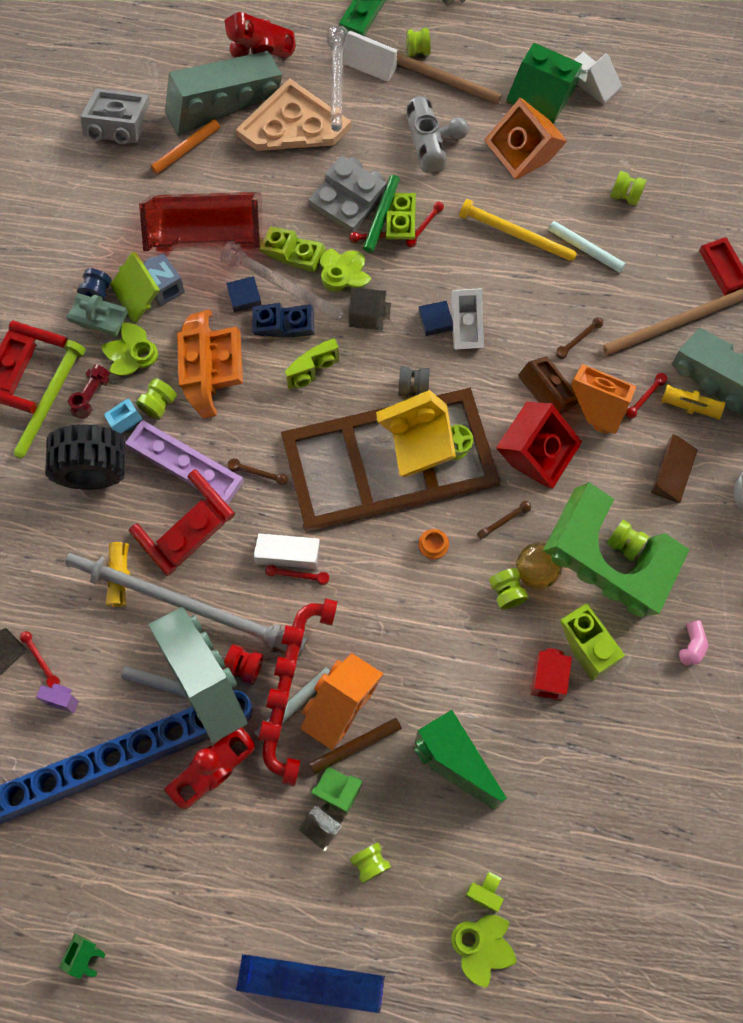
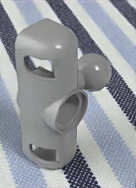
(428, 135)

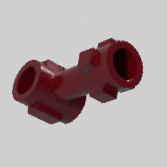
(80, 400)

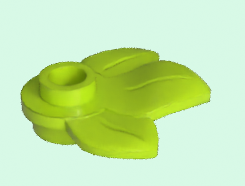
(343, 270)
(126, 351)
(487, 950)

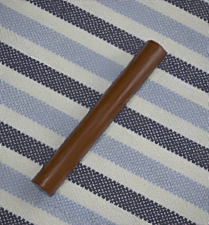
(355, 745)

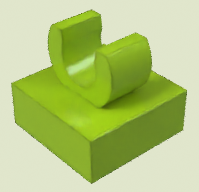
(484, 894)

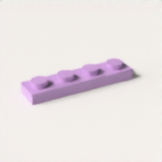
(181, 459)

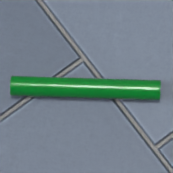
(381, 213)

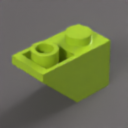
(591, 642)

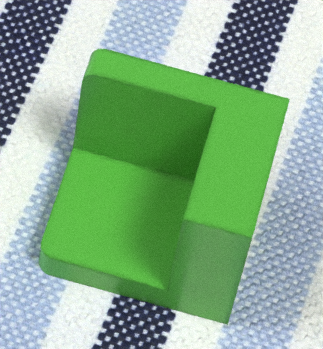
(337, 790)

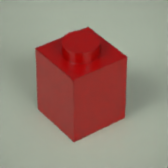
(551, 674)

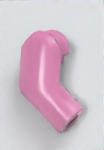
(698, 645)

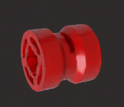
(243, 663)

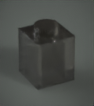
(368, 308)

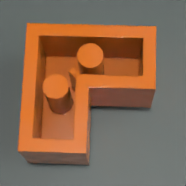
(339, 699)

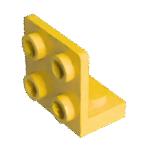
(419, 432)

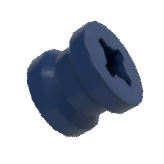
(94, 283)

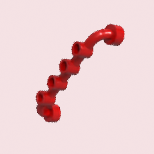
(278, 698)

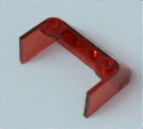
(201, 219)

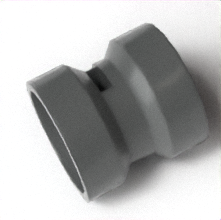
(421, 381)

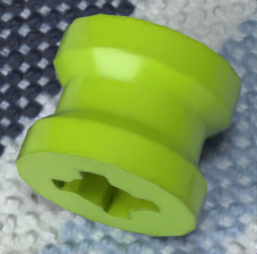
(418, 42)
(462, 439)
(370, 863)

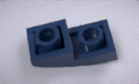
(276, 321)

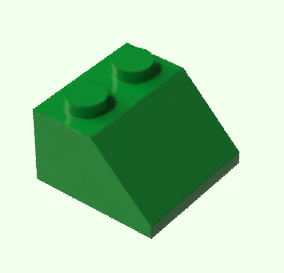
(545, 81)

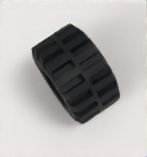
(85, 457)

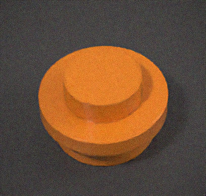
(433, 544)

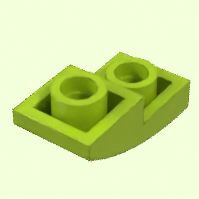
(402, 217)
(291, 250)
(302, 370)

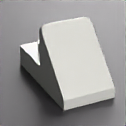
(598, 77)
(467, 318)

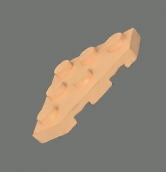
(291, 120)

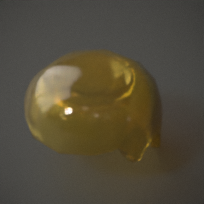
(536, 567)

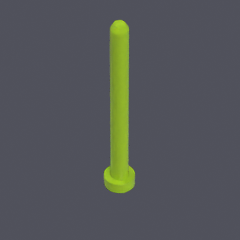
(73, 351)

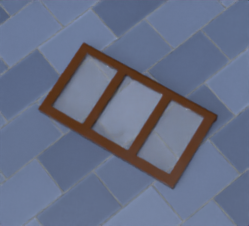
(351, 468)

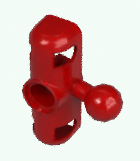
(259, 36)
(209, 768)

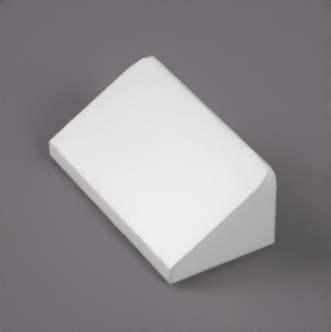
(369, 56)
(287, 551)

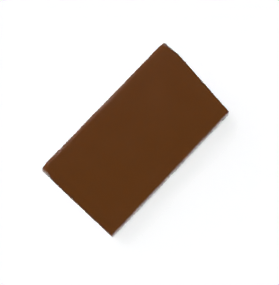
(548, 384)
(674, 469)

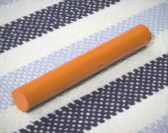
(185, 146)

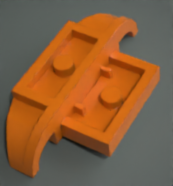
(207, 361)

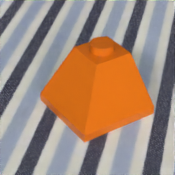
(524, 139)
(602, 398)

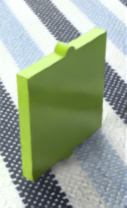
(134, 287)

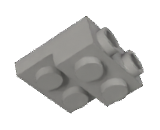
(114, 116)
(348, 193)

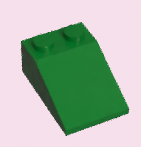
(455, 757)

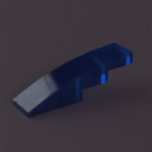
(310, 983)

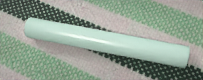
(586, 246)
(300, 698)

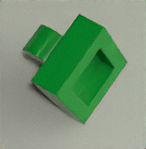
(78, 955)

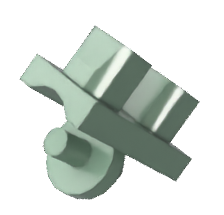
(97, 314)

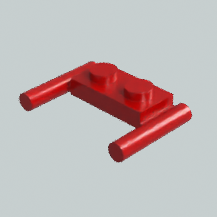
(14, 357)
(189, 531)

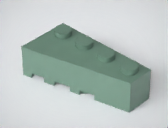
(219, 89)
(714, 367)
(200, 672)

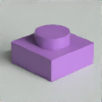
(58, 697)

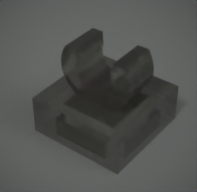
(321, 827)

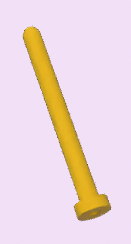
(516, 231)

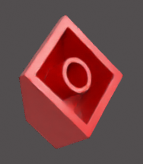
(539, 443)

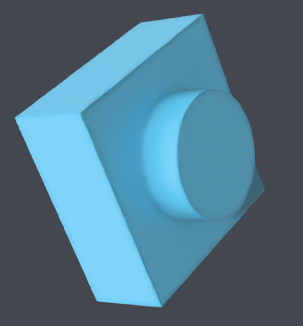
(123, 416)

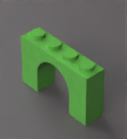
(577, 547)

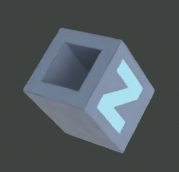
(165, 277)

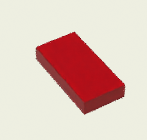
(723, 265)

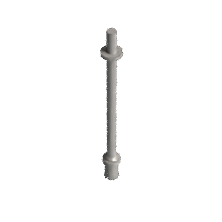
(271, 635)

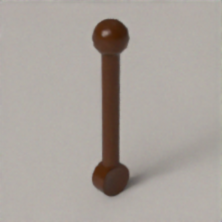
(562, 351)
(234, 465)
(525, 507)

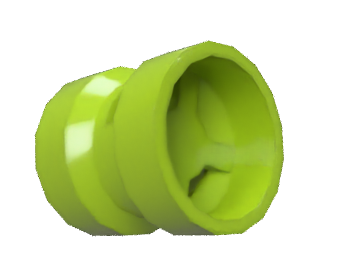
(622, 186)
(156, 399)
(624, 533)
(508, 588)

